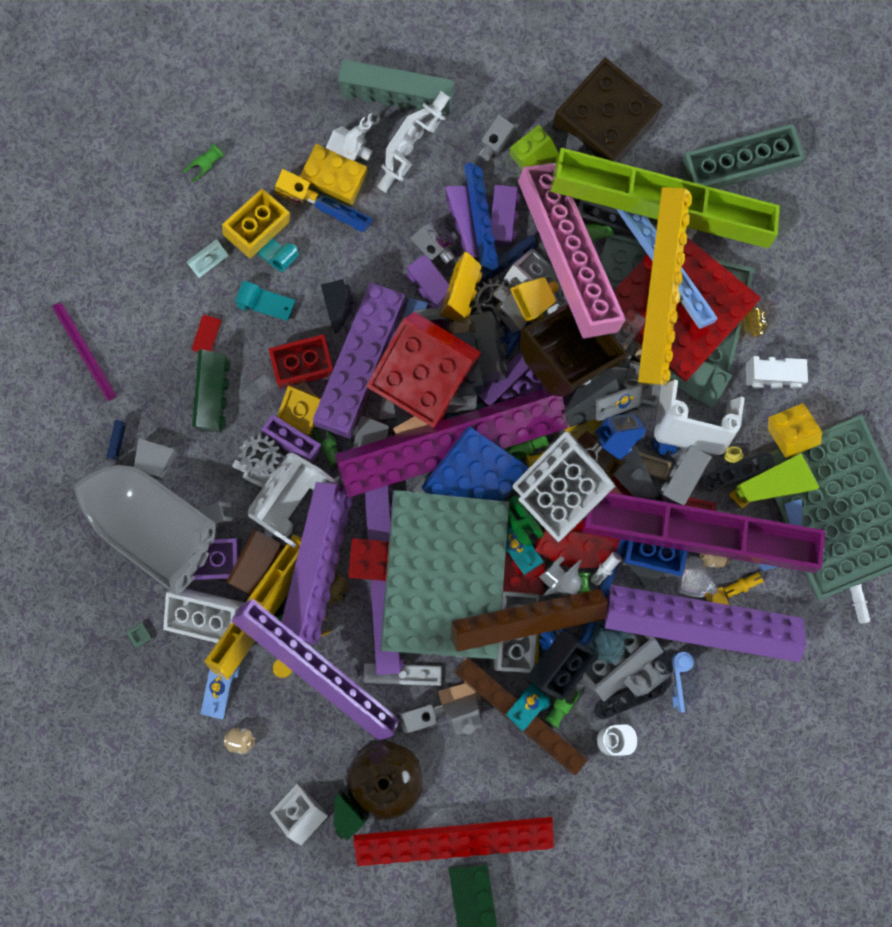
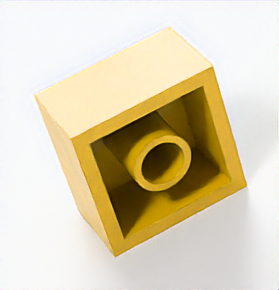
(794, 430)

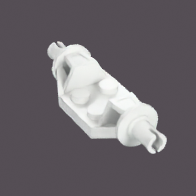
(408, 133)

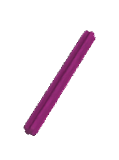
(84, 351)

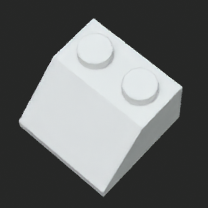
(298, 815)

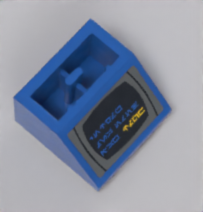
(620, 433)

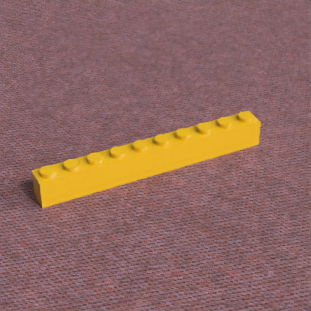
(664, 286)

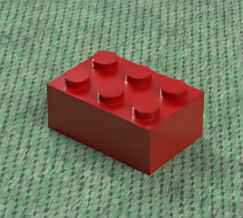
(301, 361)

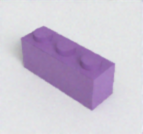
(504, 214)
(429, 280)
(291, 439)

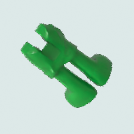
(523, 527)

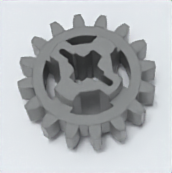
(248, 460)

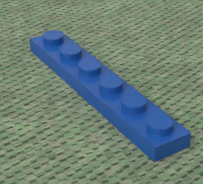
(481, 216)

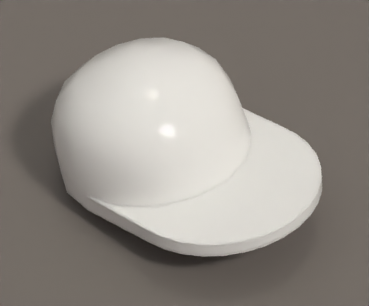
(617, 740)

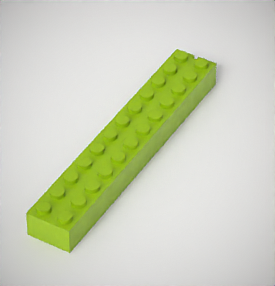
(640, 193)

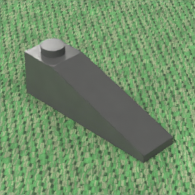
(602, 216)

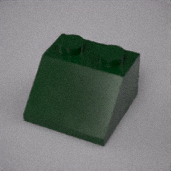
(346, 817)

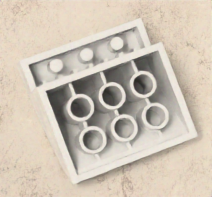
(563, 486)

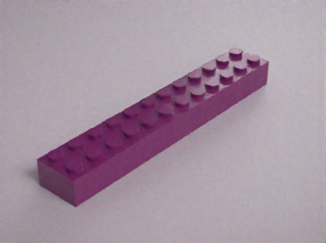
(424, 448)
(707, 532)

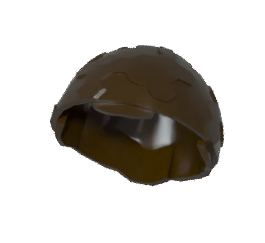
(386, 761)

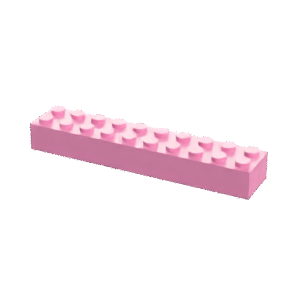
(571, 254)

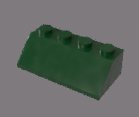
(210, 391)
(473, 895)

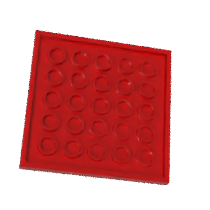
(721, 290)

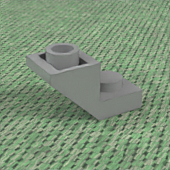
(649, 678)

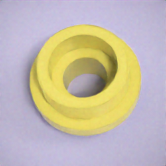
(733, 454)

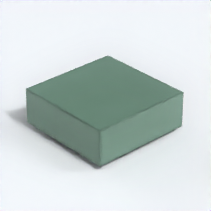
(139, 635)

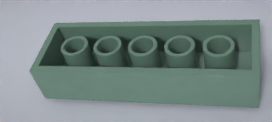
(392, 86)
(744, 158)

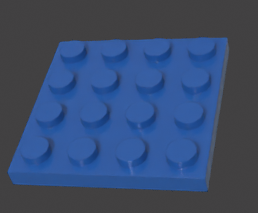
(475, 469)

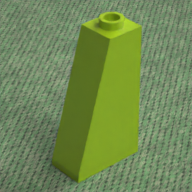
(782, 480)

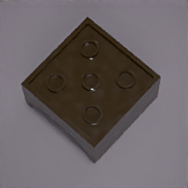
(608, 112)

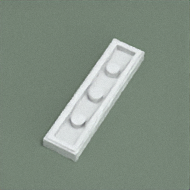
(409, 675)

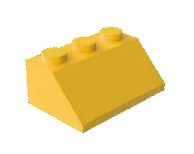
(461, 288)

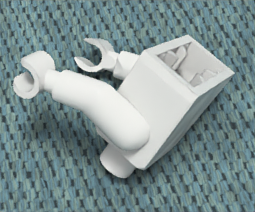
(352, 143)

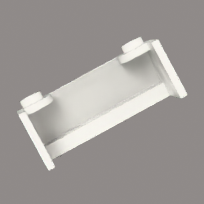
(676, 429)
(284, 493)

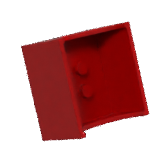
(422, 368)

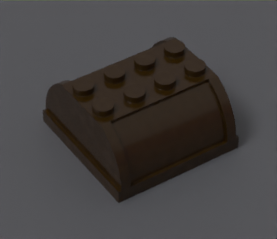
(562, 357)

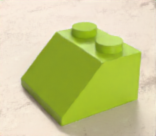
(534, 149)

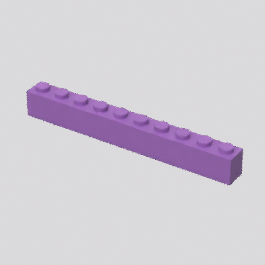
(378, 528)
(315, 670)

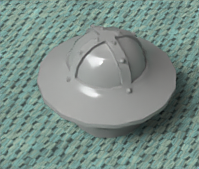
(561, 579)

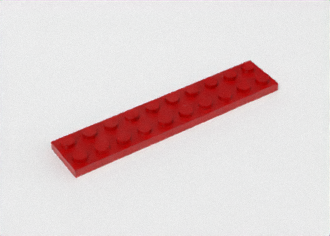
(370, 560)
(454, 841)

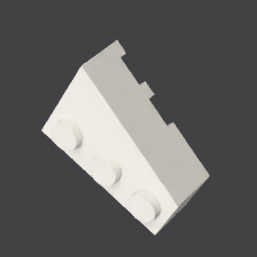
(776, 372)

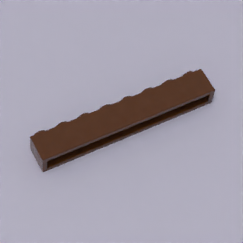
(528, 620)
(503, 701)

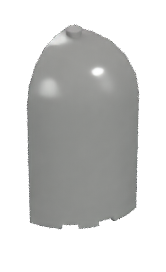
(147, 523)

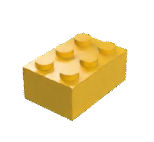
(334, 174)
(256, 223)

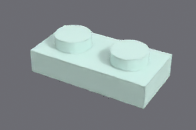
(207, 258)

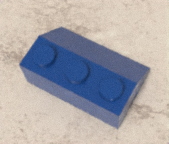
(656, 557)

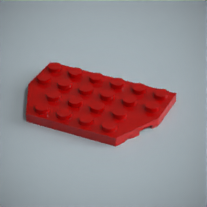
(581, 546)

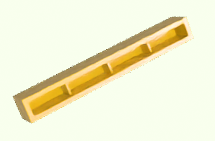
(269, 594)

